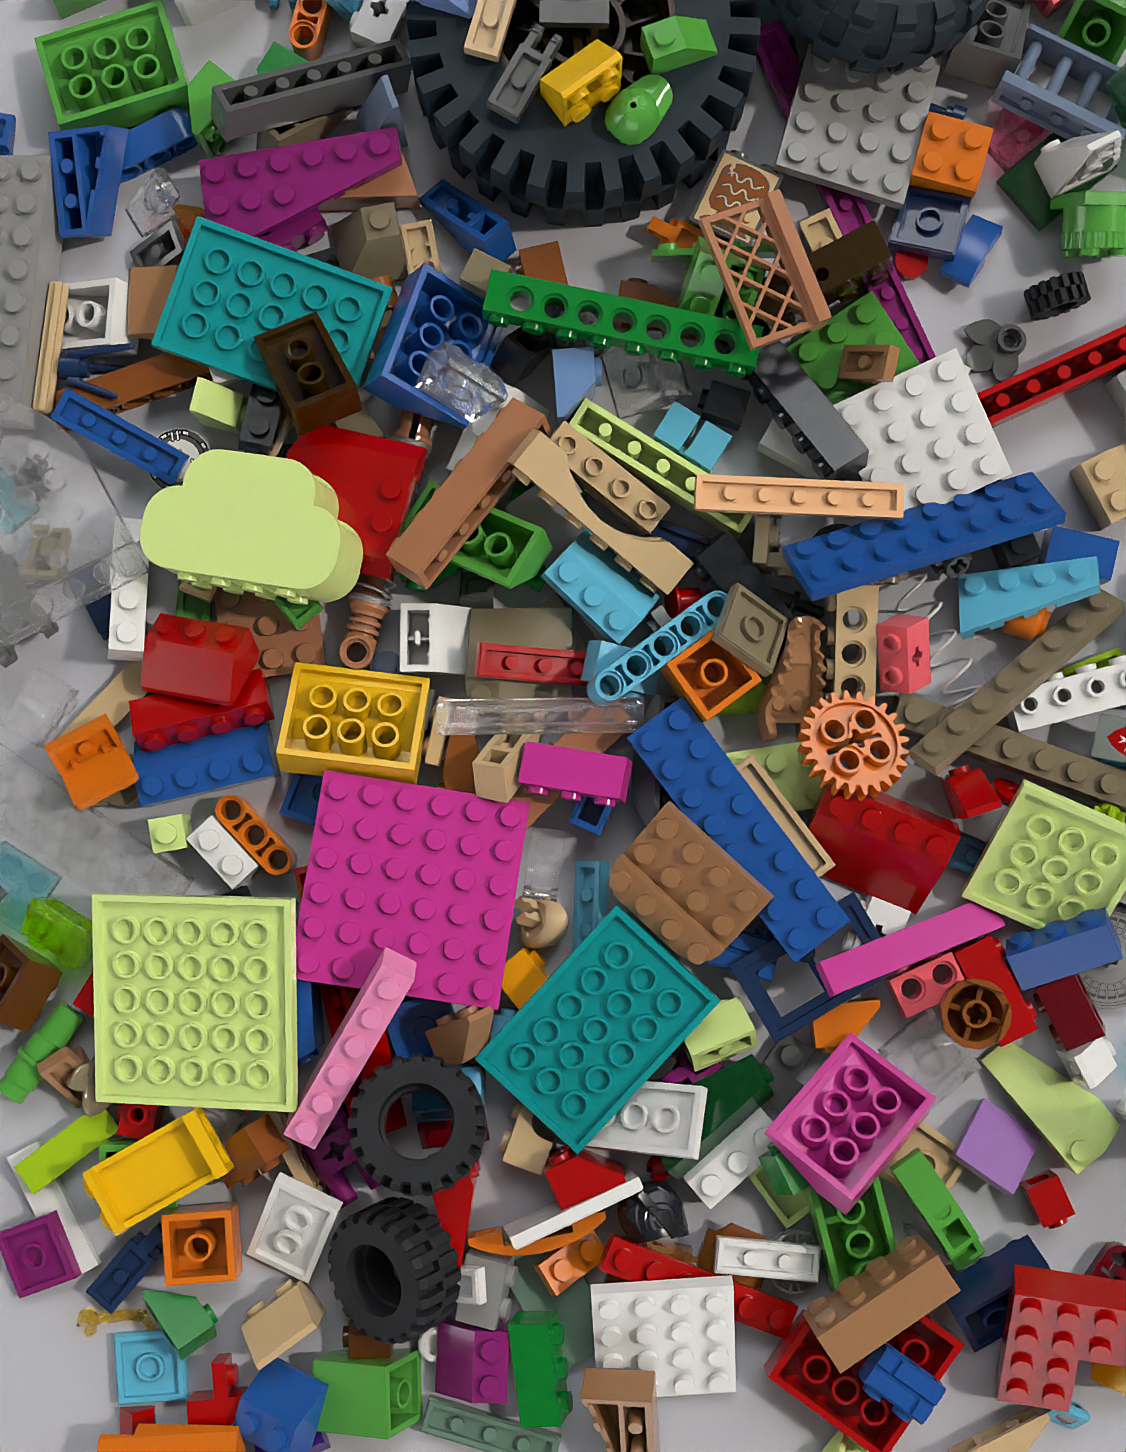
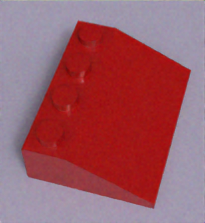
(883, 845)

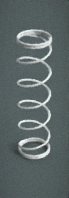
(956, 704)

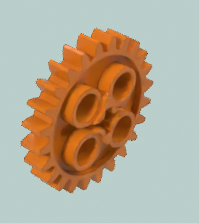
(840, 718)

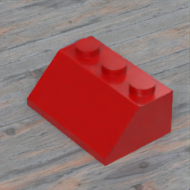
(197, 659)

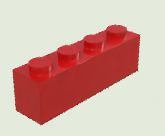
(170, 719)

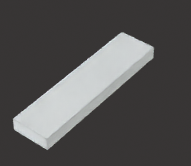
(56, 1198)

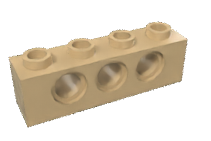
(609, 481)
(863, 634)

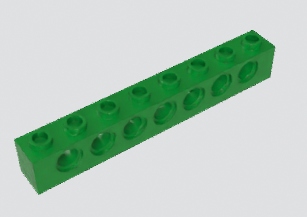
(674, 322)

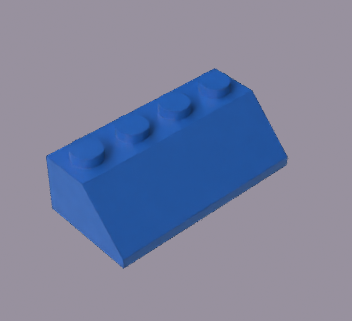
(205, 765)

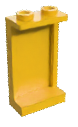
(156, 1171)

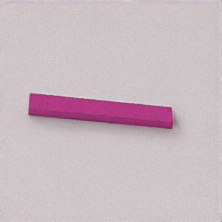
(907, 947)

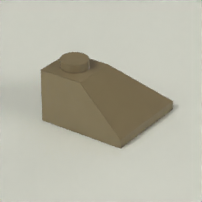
(371, 243)

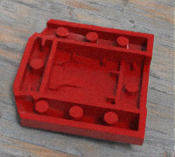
(372, 485)

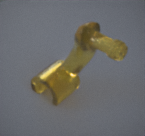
(93, 1318)

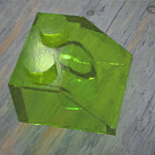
(60, 930)

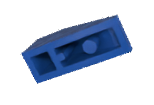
(469, 221)

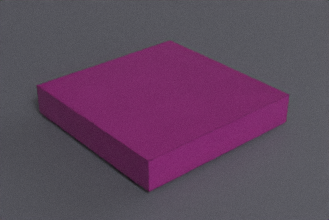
(38, 1254)

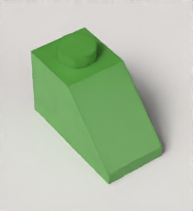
(676, 43)

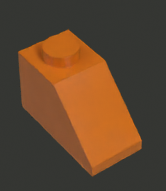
(833, 1027)

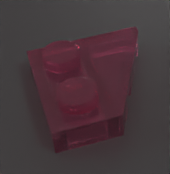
(1014, 139)

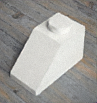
(1090, 1062)

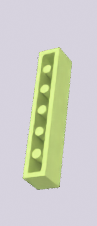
(650, 463)

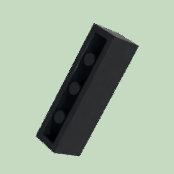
(726, 563)

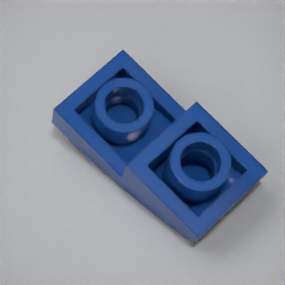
(974, 245)

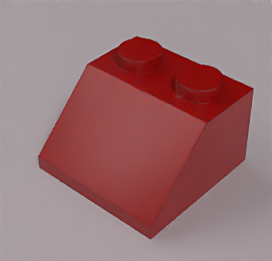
(581, 1175)

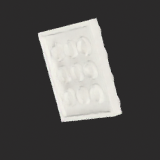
(927, 432)
(669, 1328)

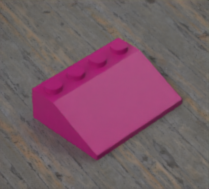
(849, 1122)

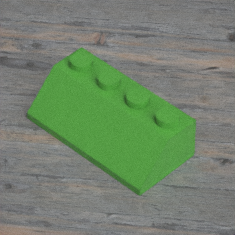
(500, 547)

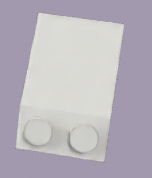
(98, 316)

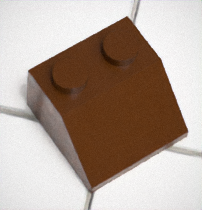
(24, 983)

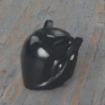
(653, 1213)

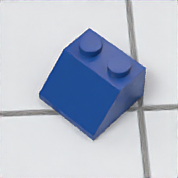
(281, 1408)

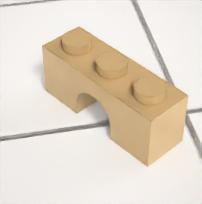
(525, 1144)

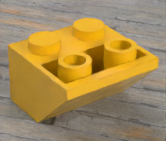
(583, 82)

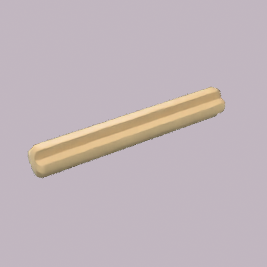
(50, 347)

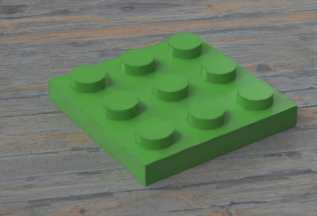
(858, 324)

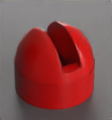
(657, 1169)

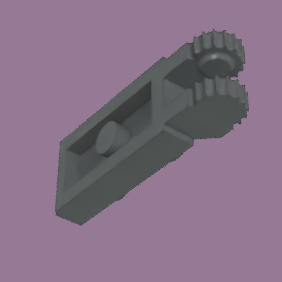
(523, 76)

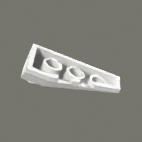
(1077, 160)

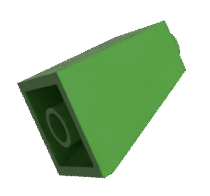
(370, 1394)

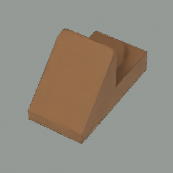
(868, 363)
(59, 1068)

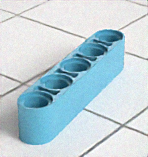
(645, 654)

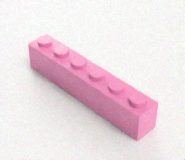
(350, 1047)

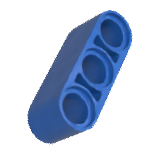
(157, 142)

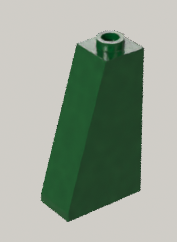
(731, 1099)

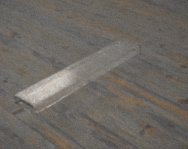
(538, 716)

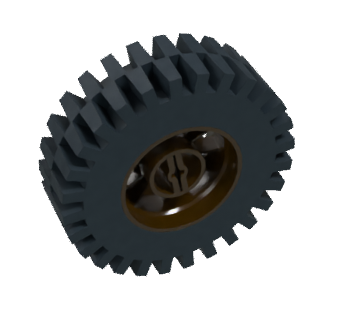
(583, 161)

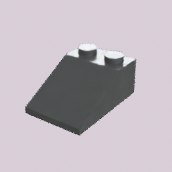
(991, 44)

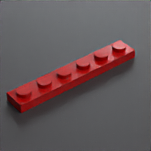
(751, 1305)

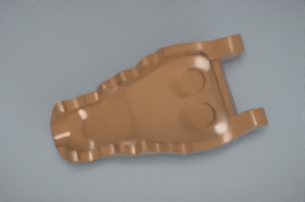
(796, 679)

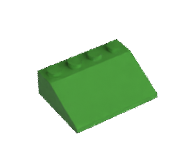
(114, 69)

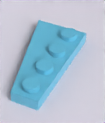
(1005, 594)

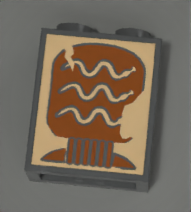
(732, 184)

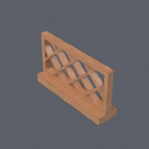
(793, 264)

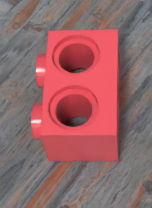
(928, 991)

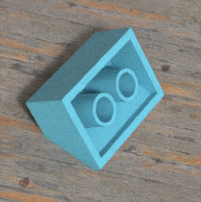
(600, 588)

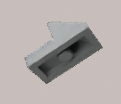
(161, 248)

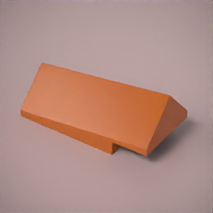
(175, 1439)

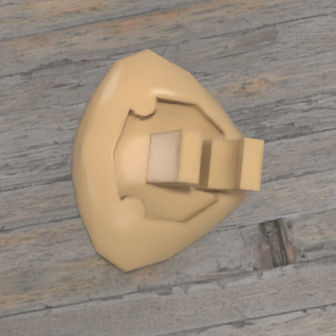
(541, 922)

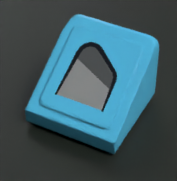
(1074, 1418)

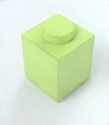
(170, 833)

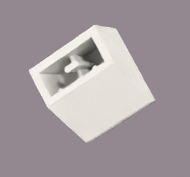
(433, 639)

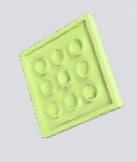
(1050, 860)

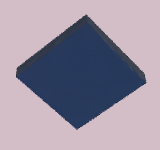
(930, 223)

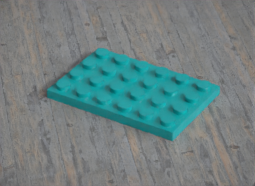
(244, 286)
(597, 1029)

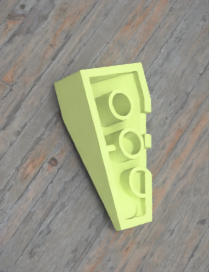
(1061, 1111)

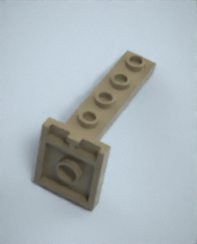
(768, 540)

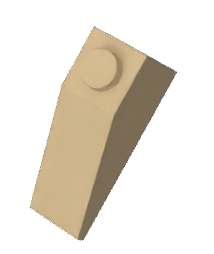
(499, 766)
(1009, 1435)

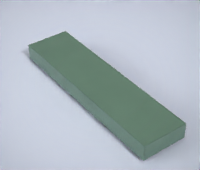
(484, 1429)

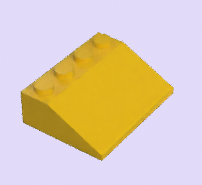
(353, 723)

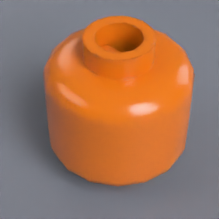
(1027, 628)

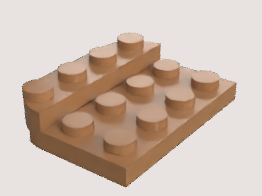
(686, 887)

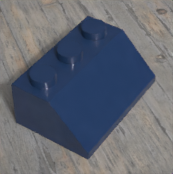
(986, 1288)

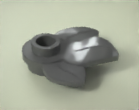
(990, 351)

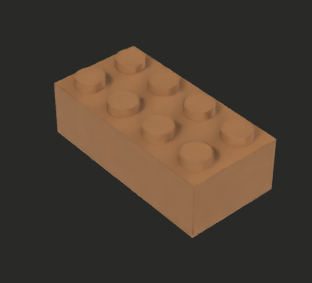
(880, 1301)

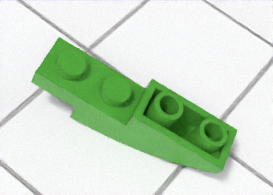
(938, 1209)

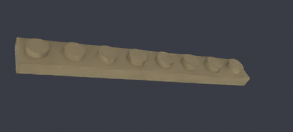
(1016, 681)

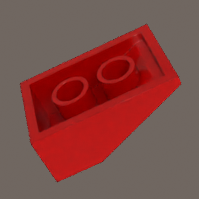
(455, 1209)

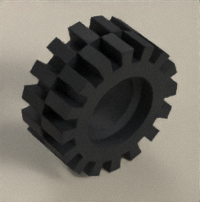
(1057, 295)

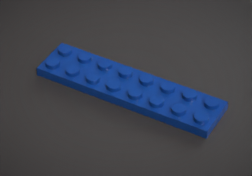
(923, 536)
(727, 809)

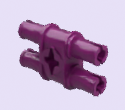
(332, 1167)

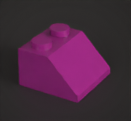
(472, 1362)

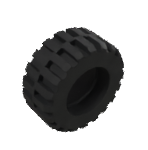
(370, 1111)
(421, 1255)

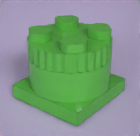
(1092, 223)

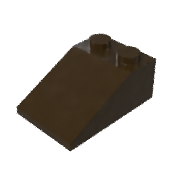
(308, 373)

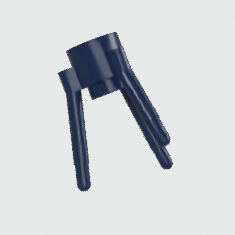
(75, 367)

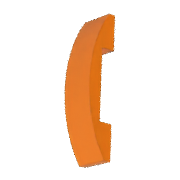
(493, 1239)

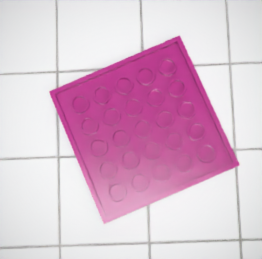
(412, 875)

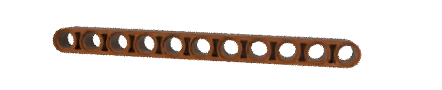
(158, 377)

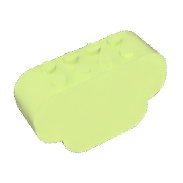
(253, 529)

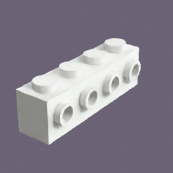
(1072, 696)

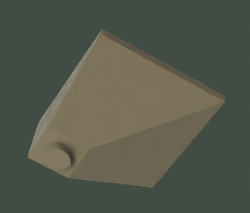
(520, 627)

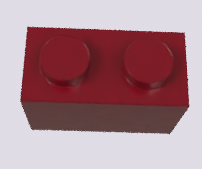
(1070, 1011)

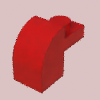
(222, 1402)

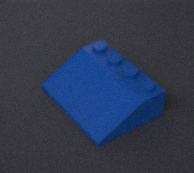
(424, 317)

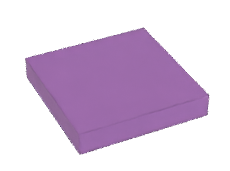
(996, 1147)

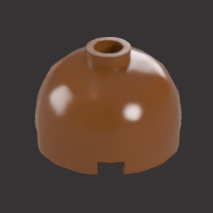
(974, 1013)

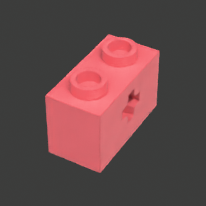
(904, 653)

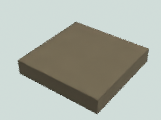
(750, 629)

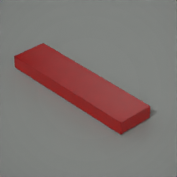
(529, 664)

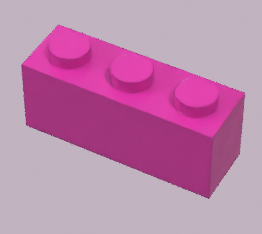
(575, 773)

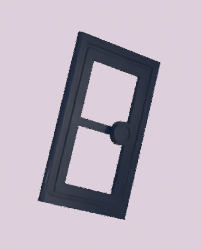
(781, 1027)

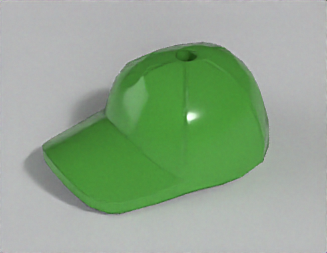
(634, 125)

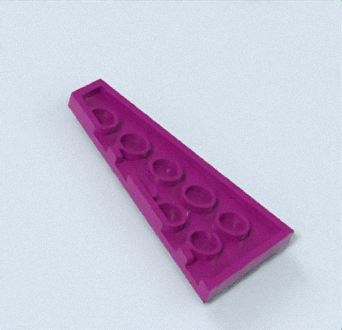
(283, 183)

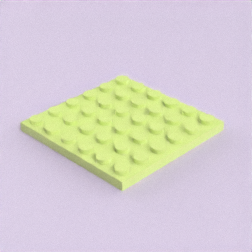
(195, 1000)

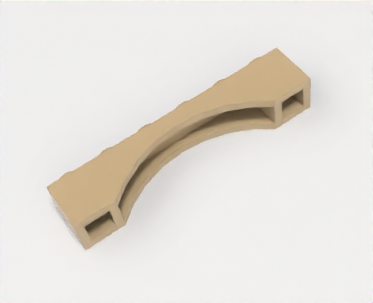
(548, 468)

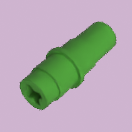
(53, 1035)

